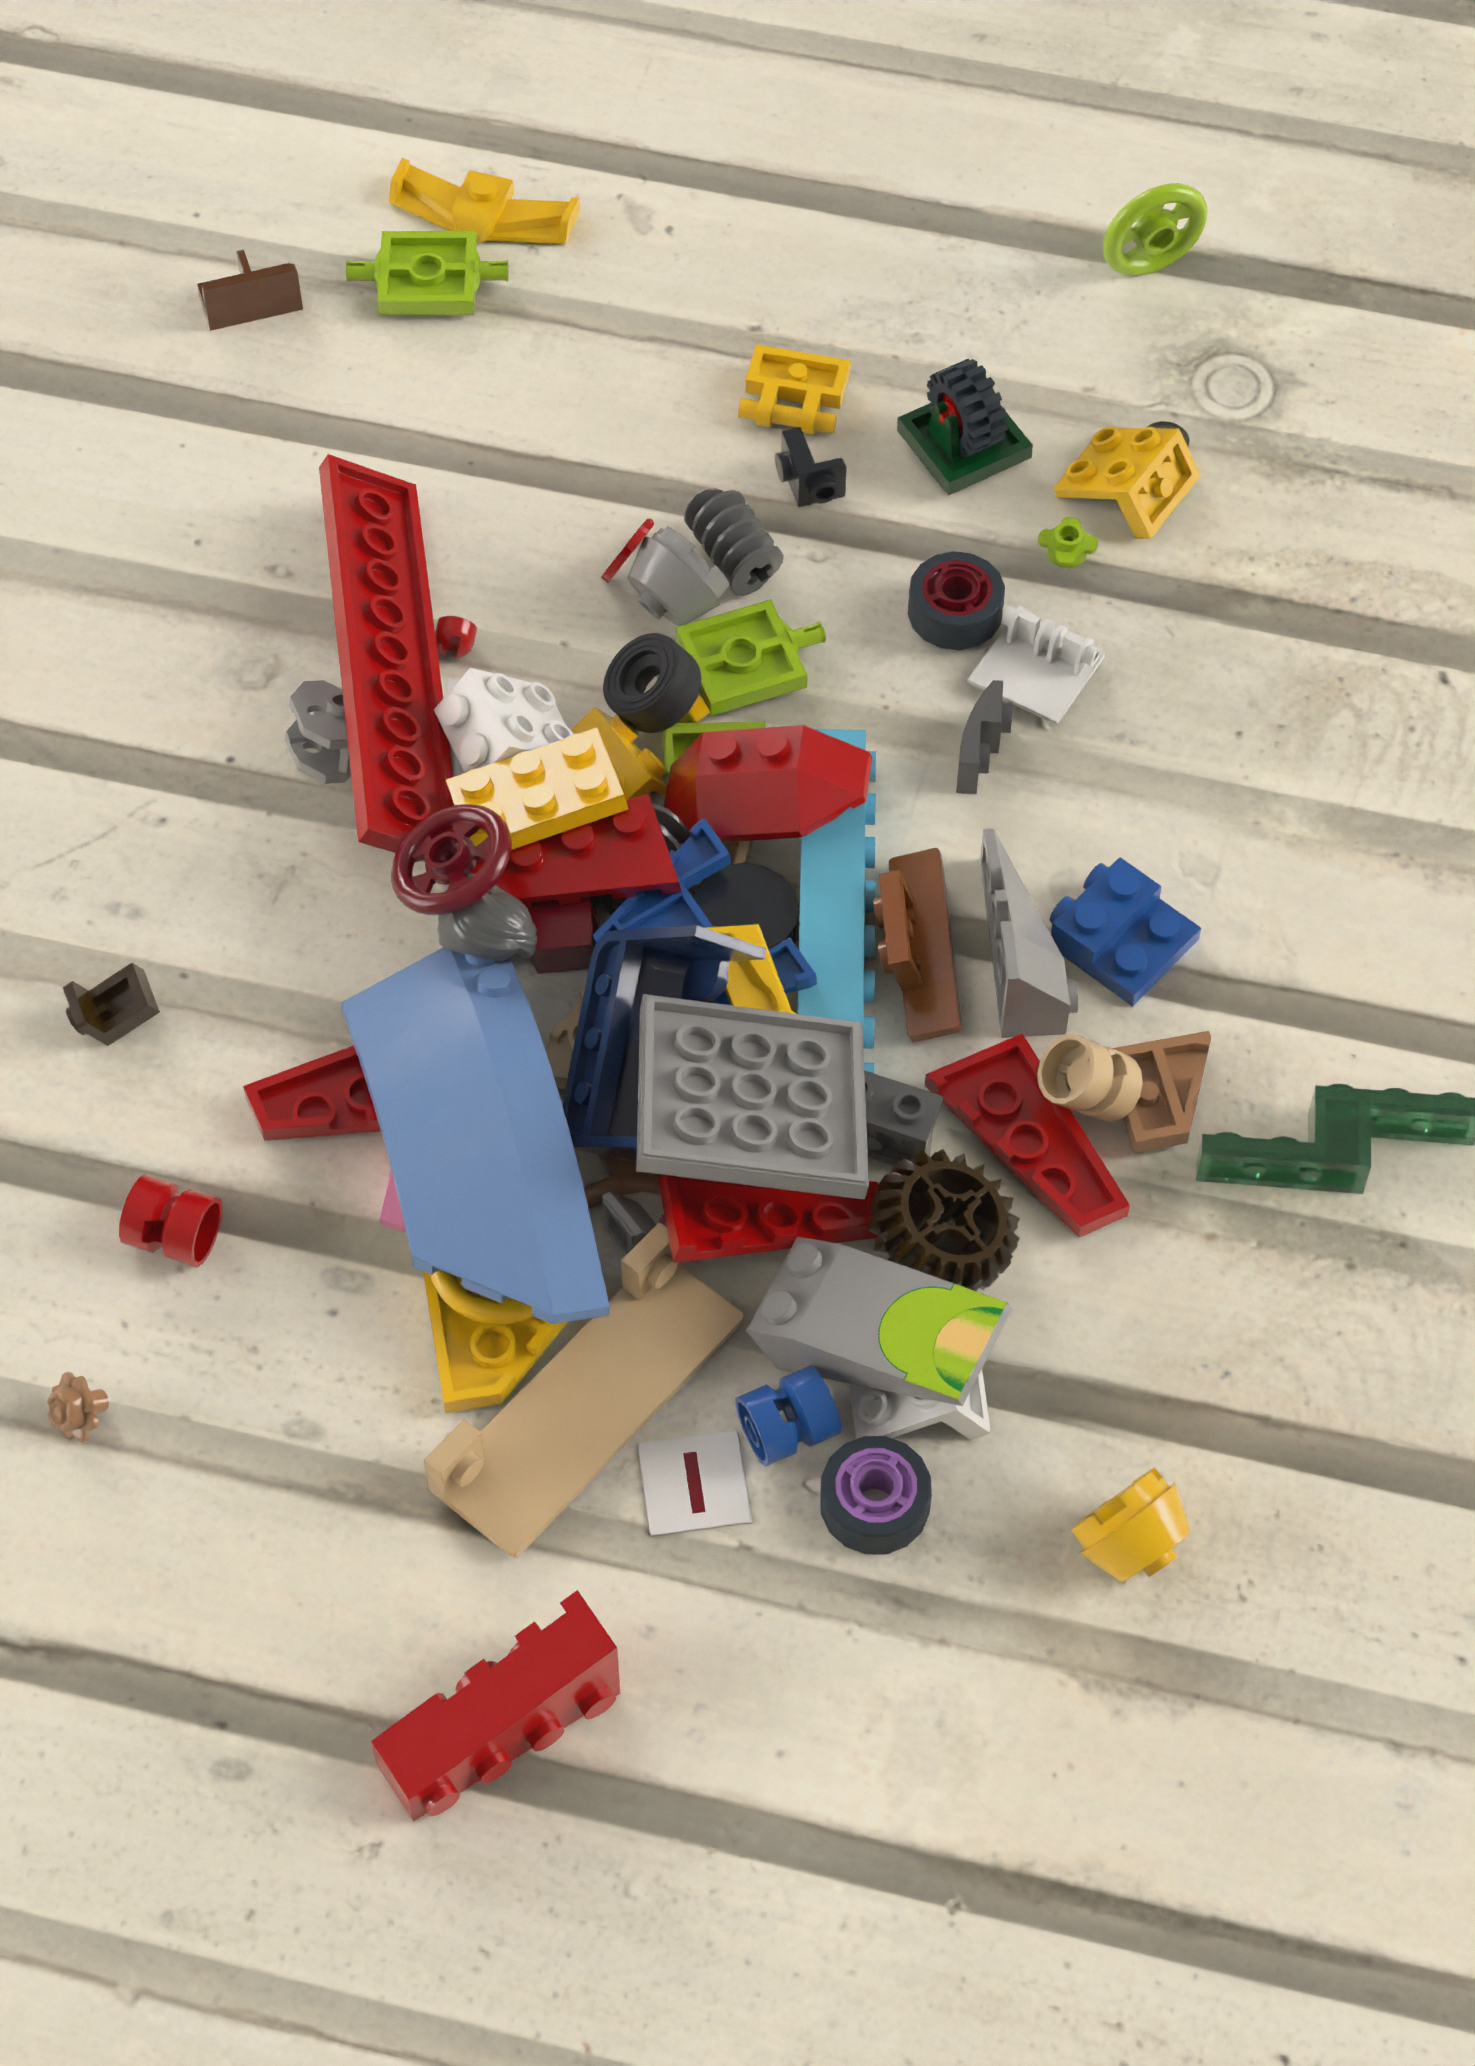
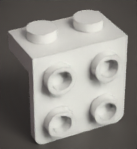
(498, 717)

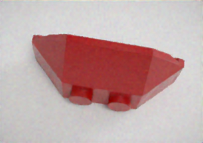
(767, 782)

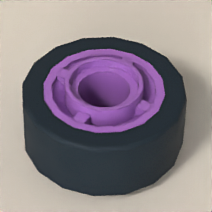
(870, 1524)

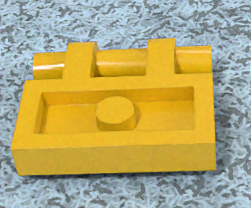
(796, 378)

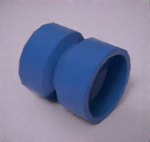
(808, 1412)

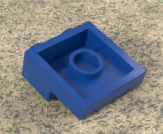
(1122, 930)

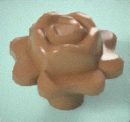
(75, 1407)

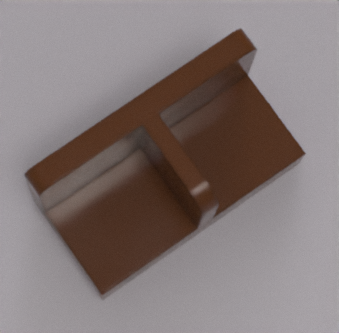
(250, 294)

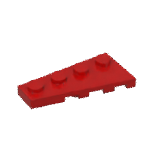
(595, 859)
(1037, 1140)
(737, 1219)

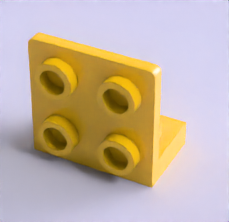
(1138, 467)

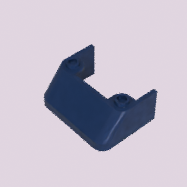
(604, 1062)

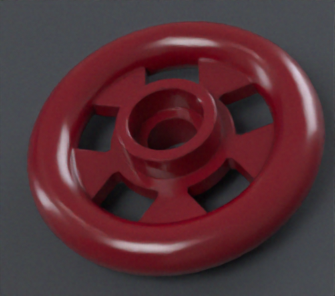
(450, 859)

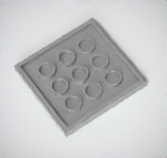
(751, 1097)

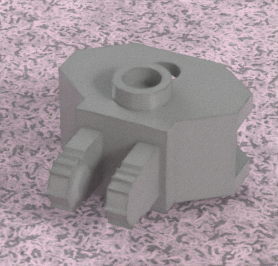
(319, 731)

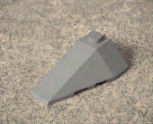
(1025, 958)

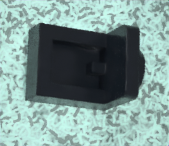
(808, 480)

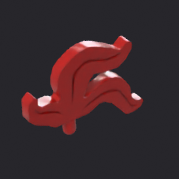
(629, 548)

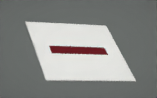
(694, 1482)

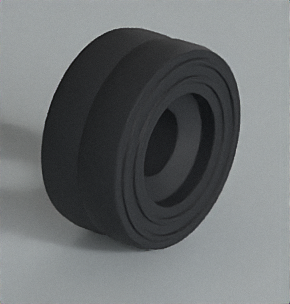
(669, 696)

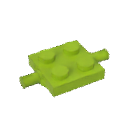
(427, 272)
(747, 655)

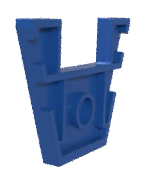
(693, 862)

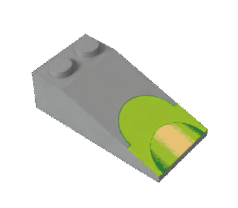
(876, 1323)

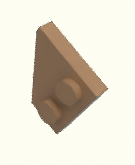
(1169, 1091)

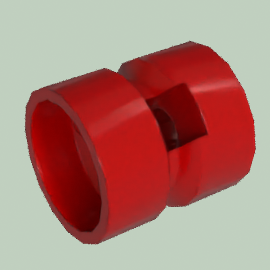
(177, 1222)

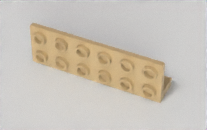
(584, 1401)

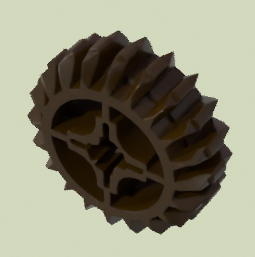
(940, 1191)

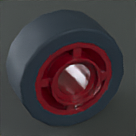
(956, 600)

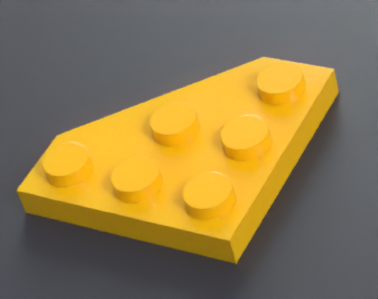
(482, 1360)

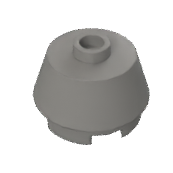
(675, 578)

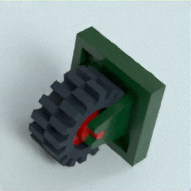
(963, 429)

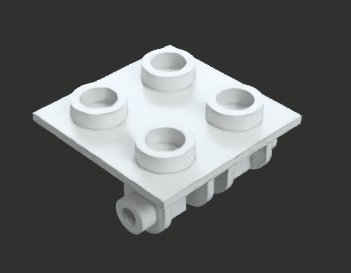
(1038, 664)

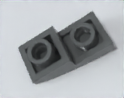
(982, 736)

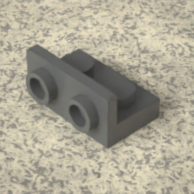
(898, 1118)

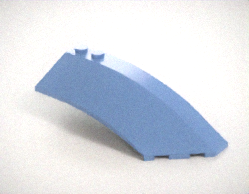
(478, 1134)

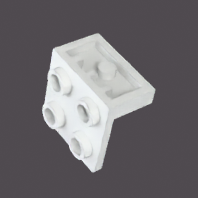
(895, 1414)

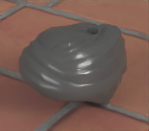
(490, 928)

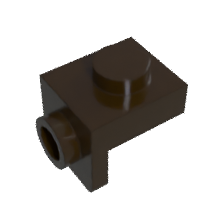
(111, 1006)

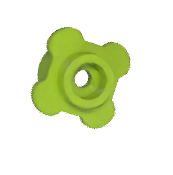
(1067, 543)

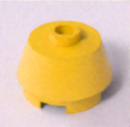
(1135, 1528)

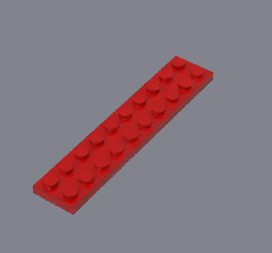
(385, 651)

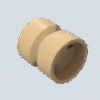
(1089, 1078)

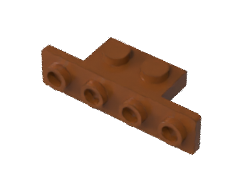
(919, 943)

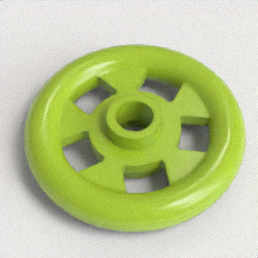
(1155, 229)

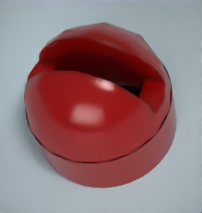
(455, 635)

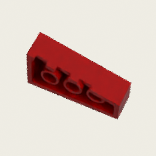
(501, 1711)

